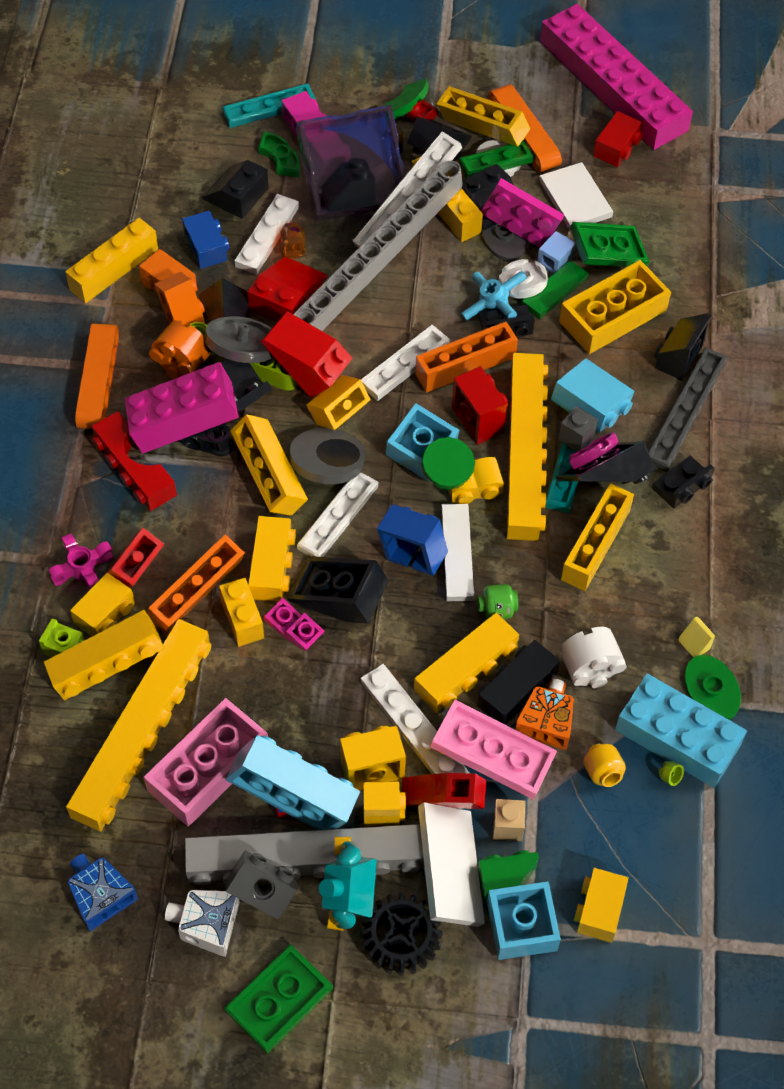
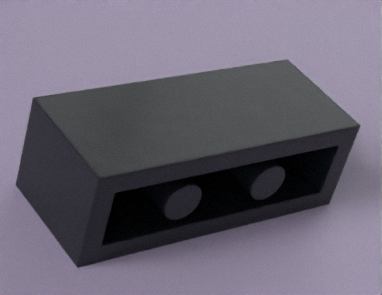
(516, 681)

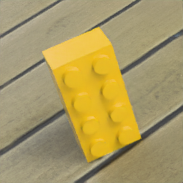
(614, 306)

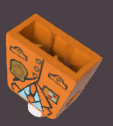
(548, 715)

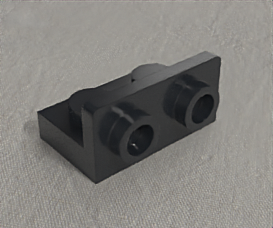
(521, 324)
(683, 481)

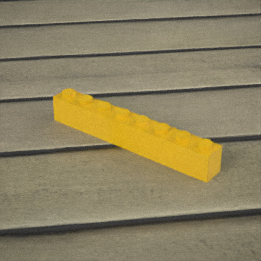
(525, 447)
(138, 726)

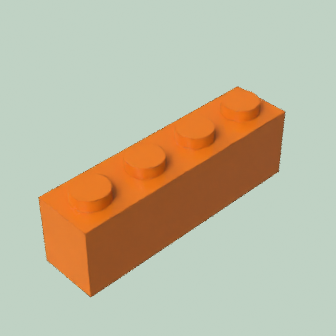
(481, 349)
(195, 584)

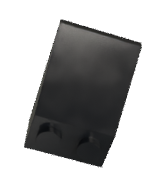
(622, 464)
(340, 587)

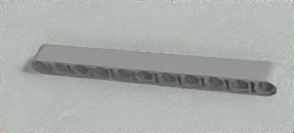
(382, 246)

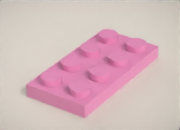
(493, 749)

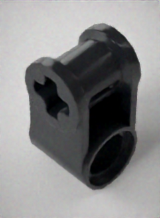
(209, 439)

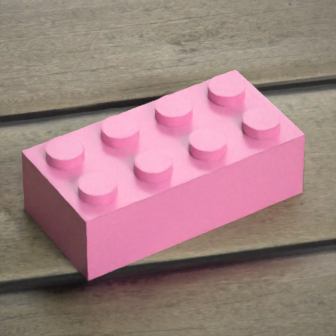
(198, 765)

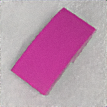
(292, 625)

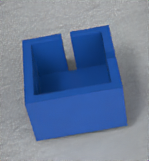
(404, 532)

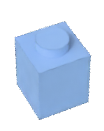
(556, 252)

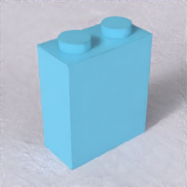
(593, 392)

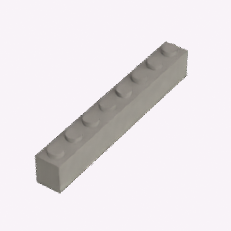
(304, 851)

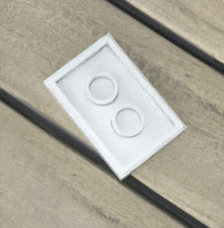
(576, 195)

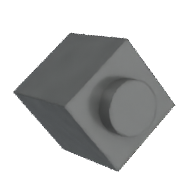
(577, 429)

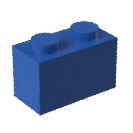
(205, 239)

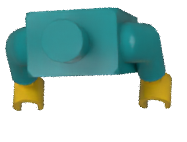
(348, 885)

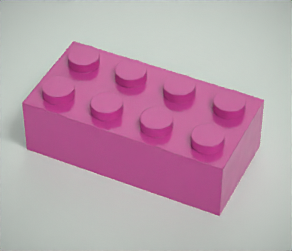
(181, 407)

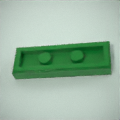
(505, 156)
(558, 288)

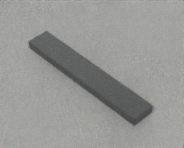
(686, 408)

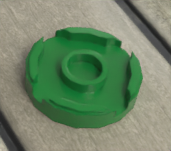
(448, 463)

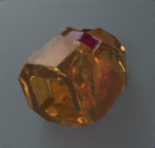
(293, 241)

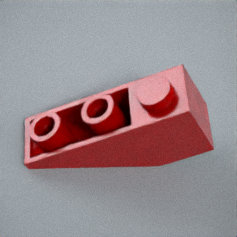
(445, 789)

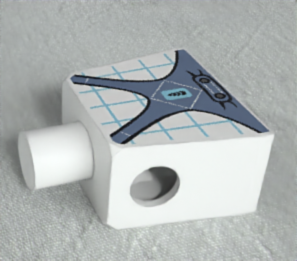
(205, 919)

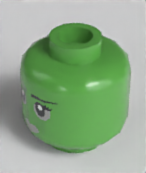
(498, 600)

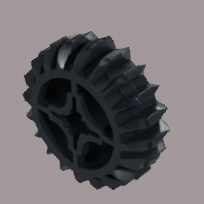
(383, 949)

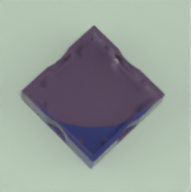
(337, 139)

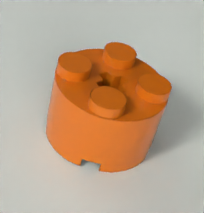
(179, 350)

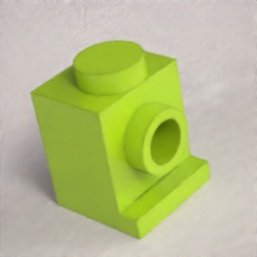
(53, 636)

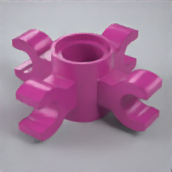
(76, 555)

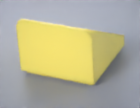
(697, 638)

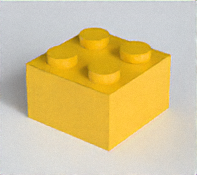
(373, 756)

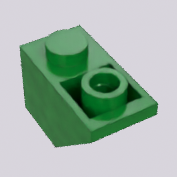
(507, 871)

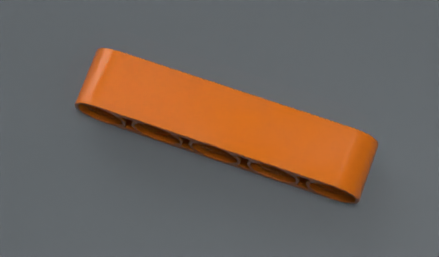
(543, 149)
(97, 375)

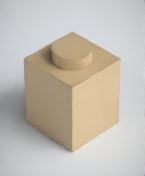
(509, 820)

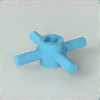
(494, 295)

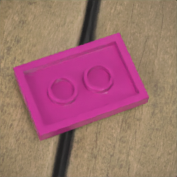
(521, 213)

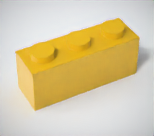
(271, 558)

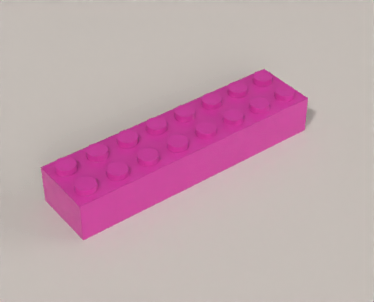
(615, 75)

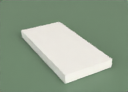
(450, 865)

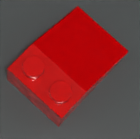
(284, 288)
(306, 353)

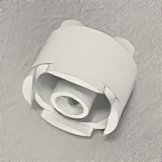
(592, 657)

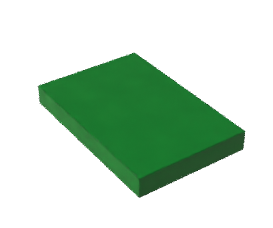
(608, 244)
(278, 998)

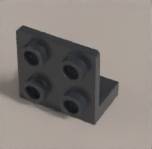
(245, 383)

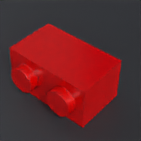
(618, 139)
(135, 558)

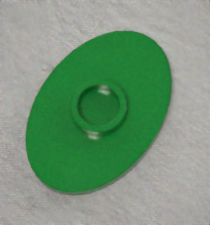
(713, 685)

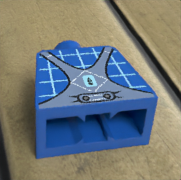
(99, 890)

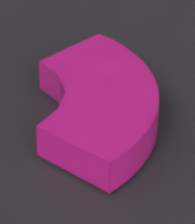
(593, 450)

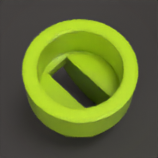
(671, 773)

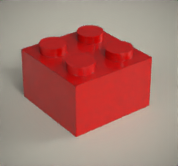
(479, 405)

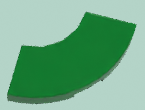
(409, 97)
(281, 153)

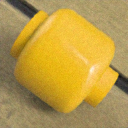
(604, 765)

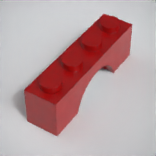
(150, 482)

